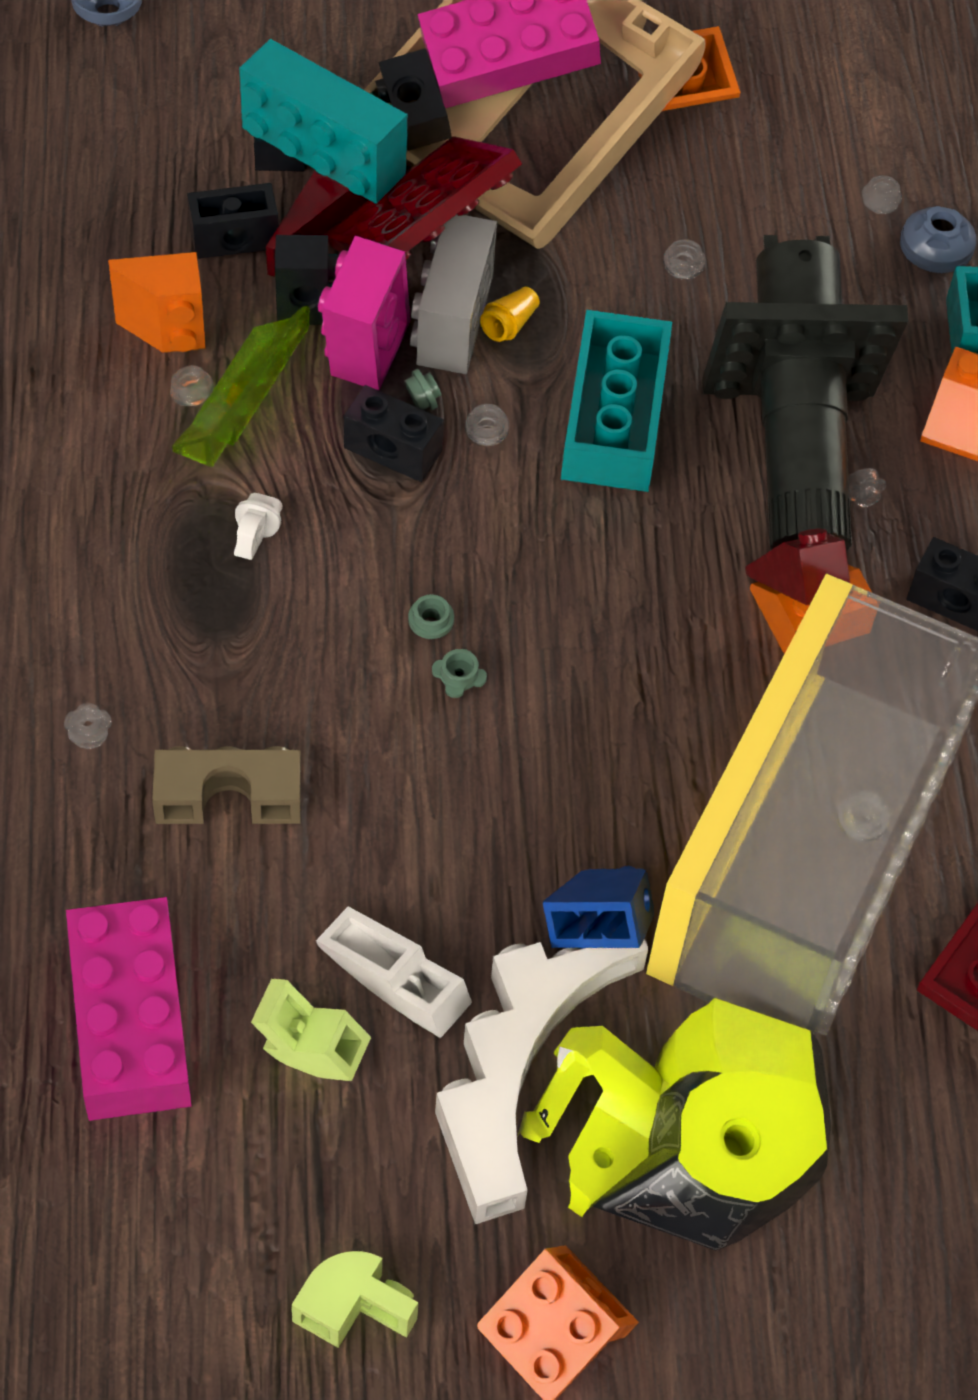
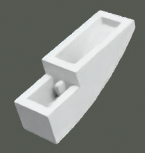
(396, 971)

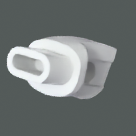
(257, 519)

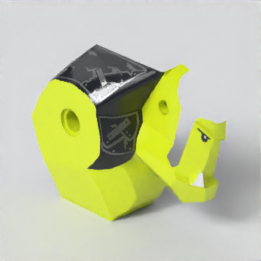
(704, 1139)

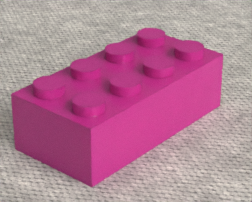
(506, 44)
(127, 1009)

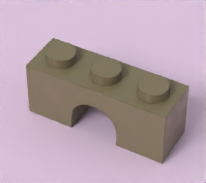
(189, 778)

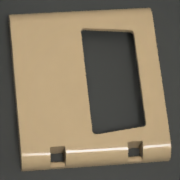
(663, 59)

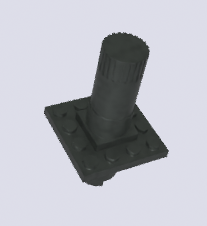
(804, 362)

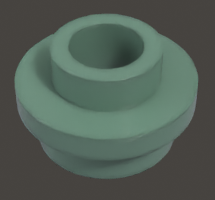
(423, 390)
(434, 607)

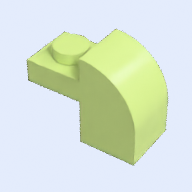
(309, 1038)
(343, 1289)

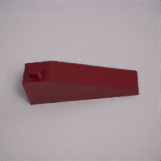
(315, 211)
(801, 564)

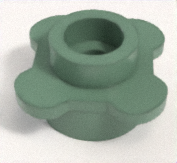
(459, 661)

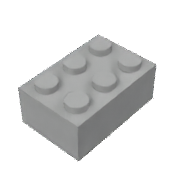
(454, 293)

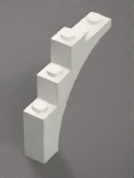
(481, 1114)

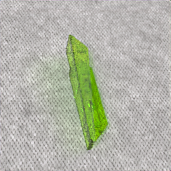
(242, 388)

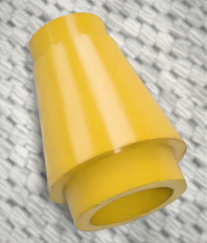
(508, 314)

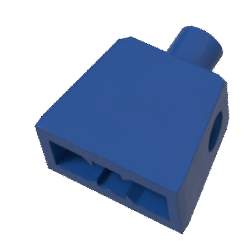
(600, 909)

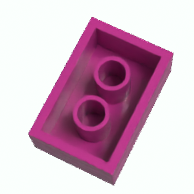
(365, 312)

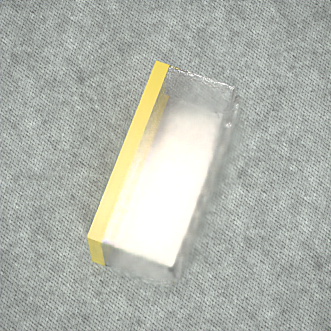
(769, 888)

